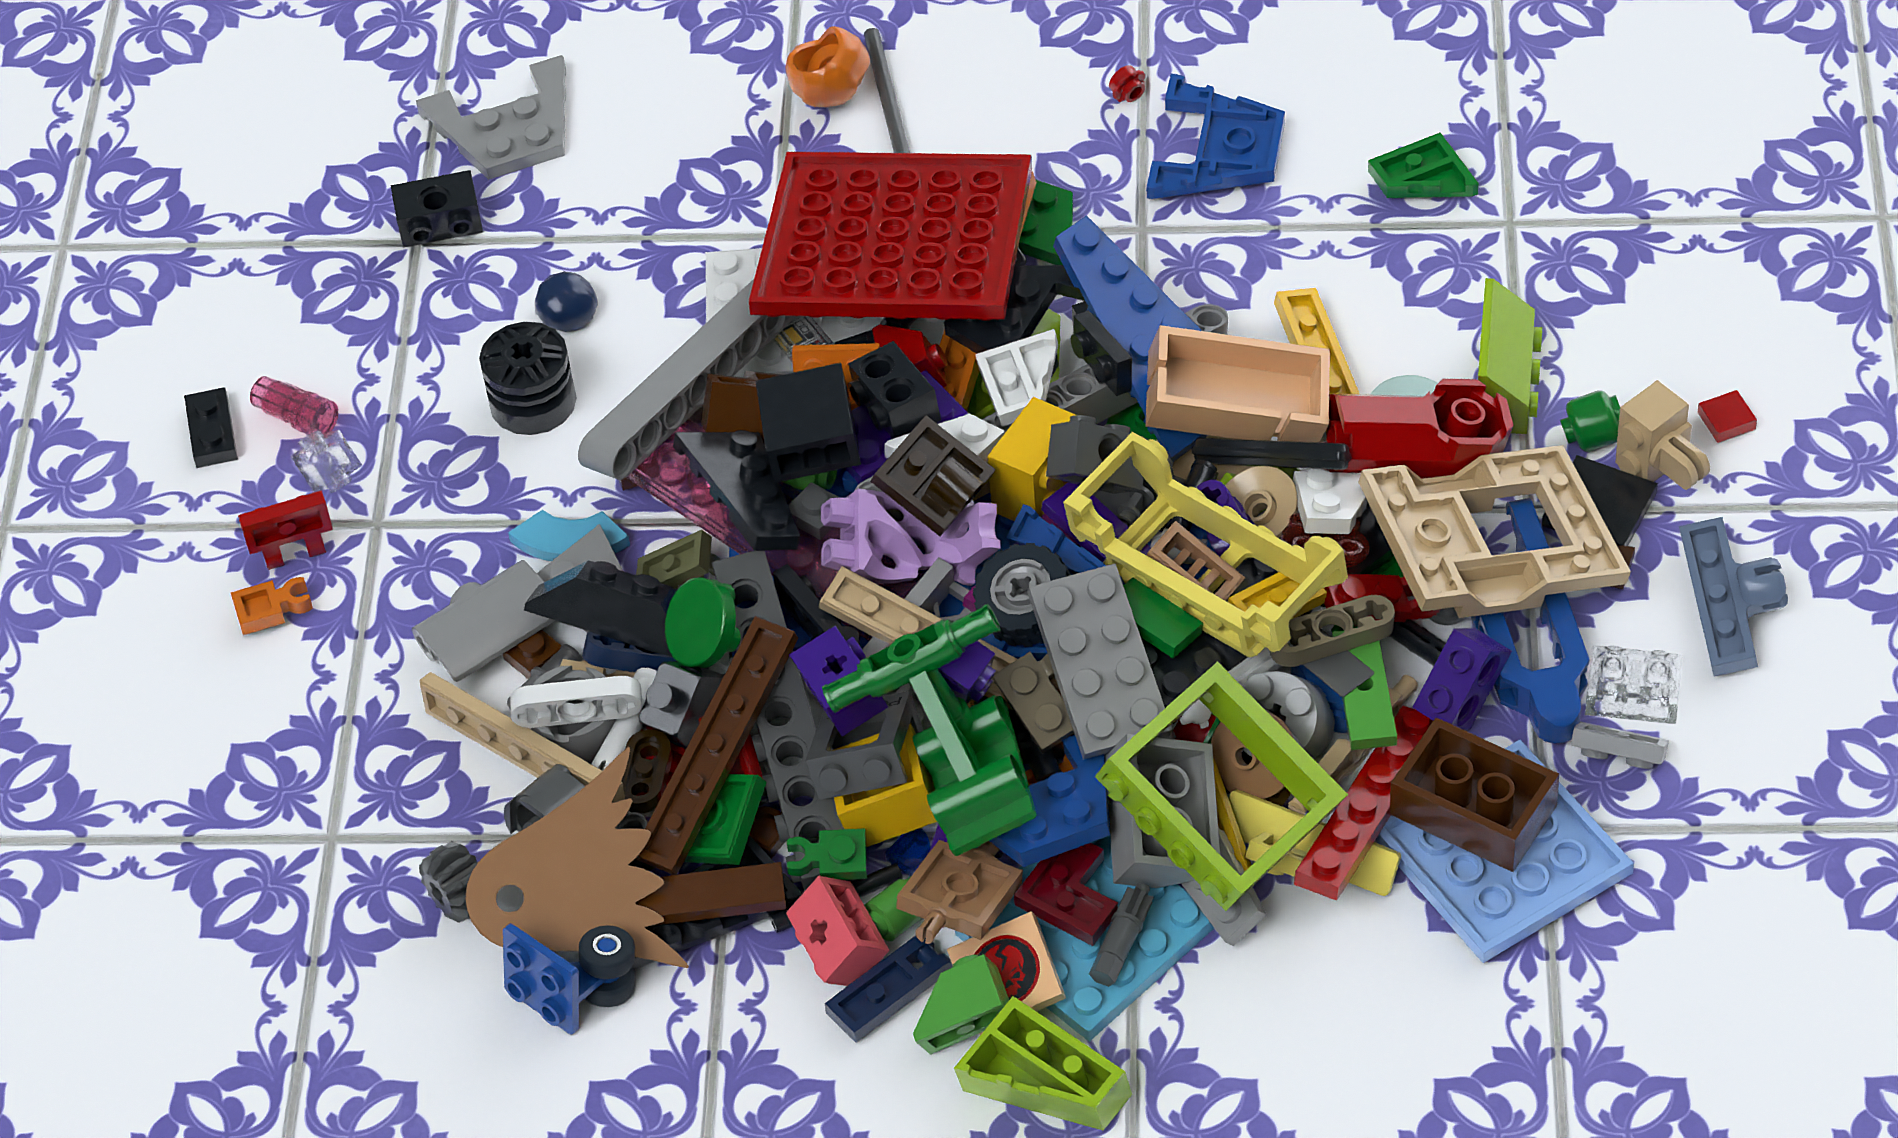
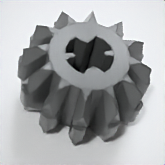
(446, 878)

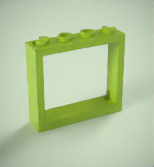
(1266, 741)

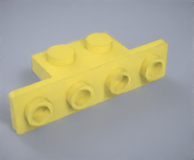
(1265, 823)

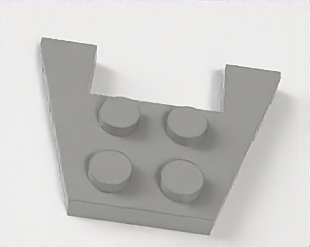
(510, 134)

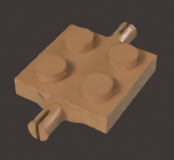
(959, 891)

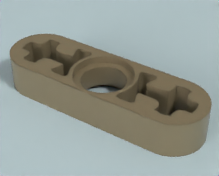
(1342, 616)

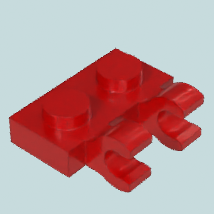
(284, 523)

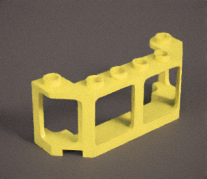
(1249, 632)

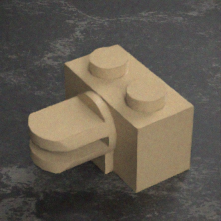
(1657, 438)

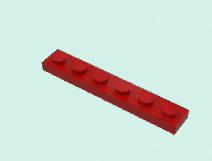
(1361, 813)

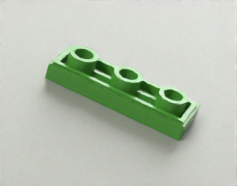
(1369, 705)

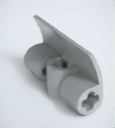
(482, 621)

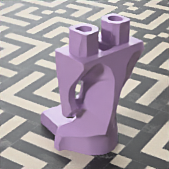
(871, 532)

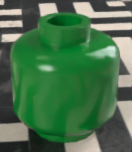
(1592, 420)

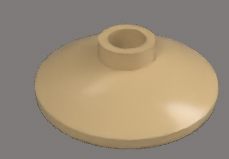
(1266, 489)

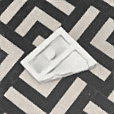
(1018, 373)

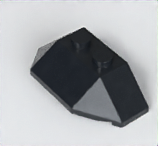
(607, 603)

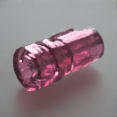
(293, 405)

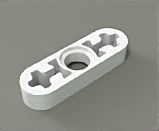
(548, 706)

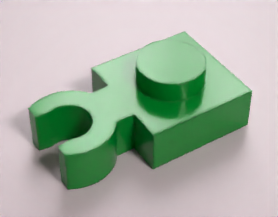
(837, 855)

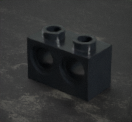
(892, 390)

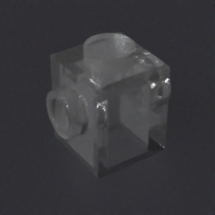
(326, 460)

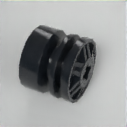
(528, 378)

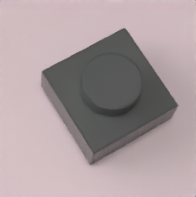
(807, 510)

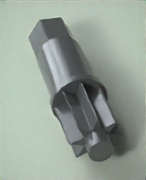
(1121, 935)

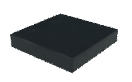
(1617, 495)

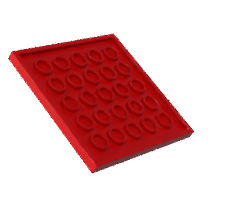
(892, 235)

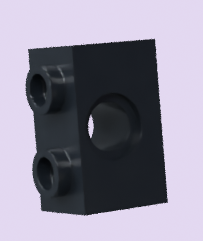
(436, 208)

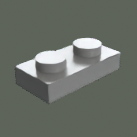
(1600, 741)

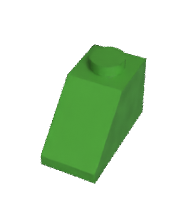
(961, 1003)

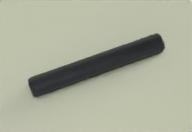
(1272, 453)

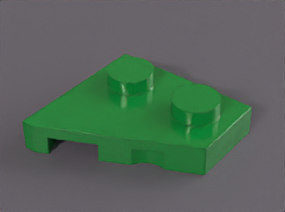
(1423, 170)
(1046, 218)

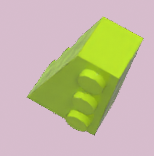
(1042, 1069)

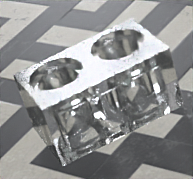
(1633, 684)

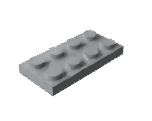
(1097, 657)

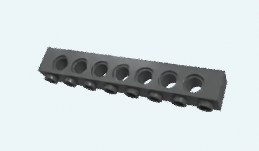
(753, 581)

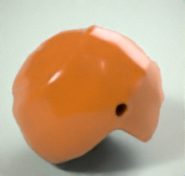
(828, 68)

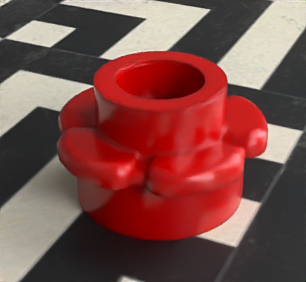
(1127, 84)

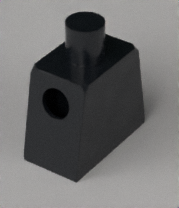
(678, 700)

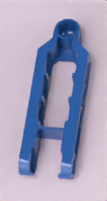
(1552, 693)

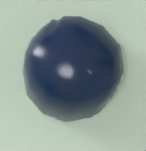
(565, 301)

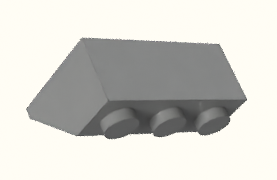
(1186, 779)

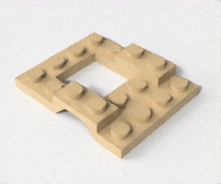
(1446, 555)

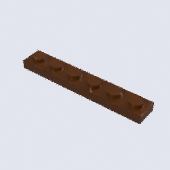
(716, 744)

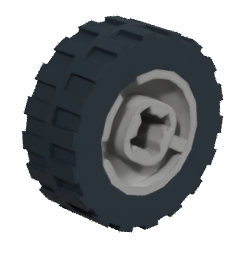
(1005, 588)

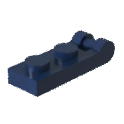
(886, 988)

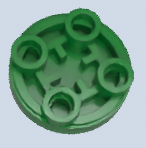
(701, 622)

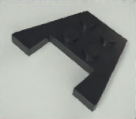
(1029, 298)

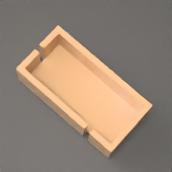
(1237, 386)

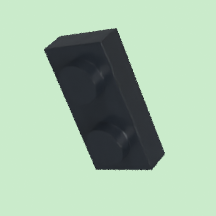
(1102, 353)
(210, 427)

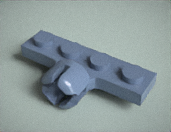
(1729, 594)

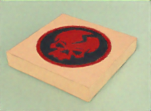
(1021, 959)

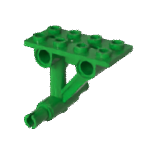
(967, 749)

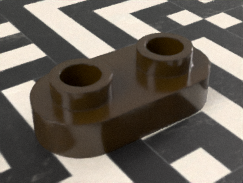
(645, 774)

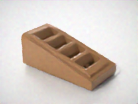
(1192, 547)

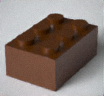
(1474, 794)

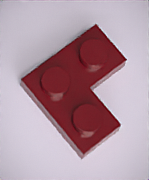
(1059, 894)

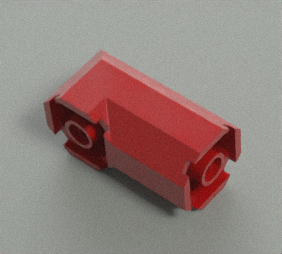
(1426, 433)

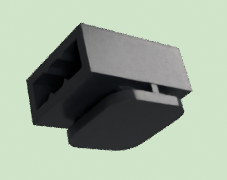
(808, 422)

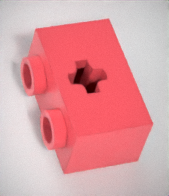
(836, 931)

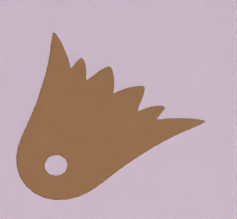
(573, 875)

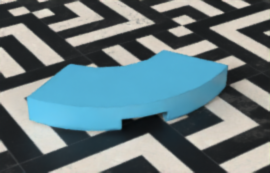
(550, 536)

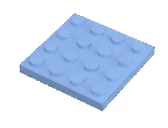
(1500, 907)

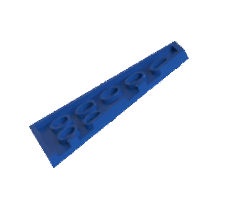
(1126, 306)

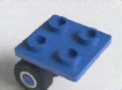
(558, 986)

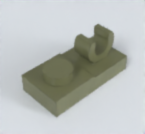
(680, 560)

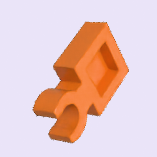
(264, 606)

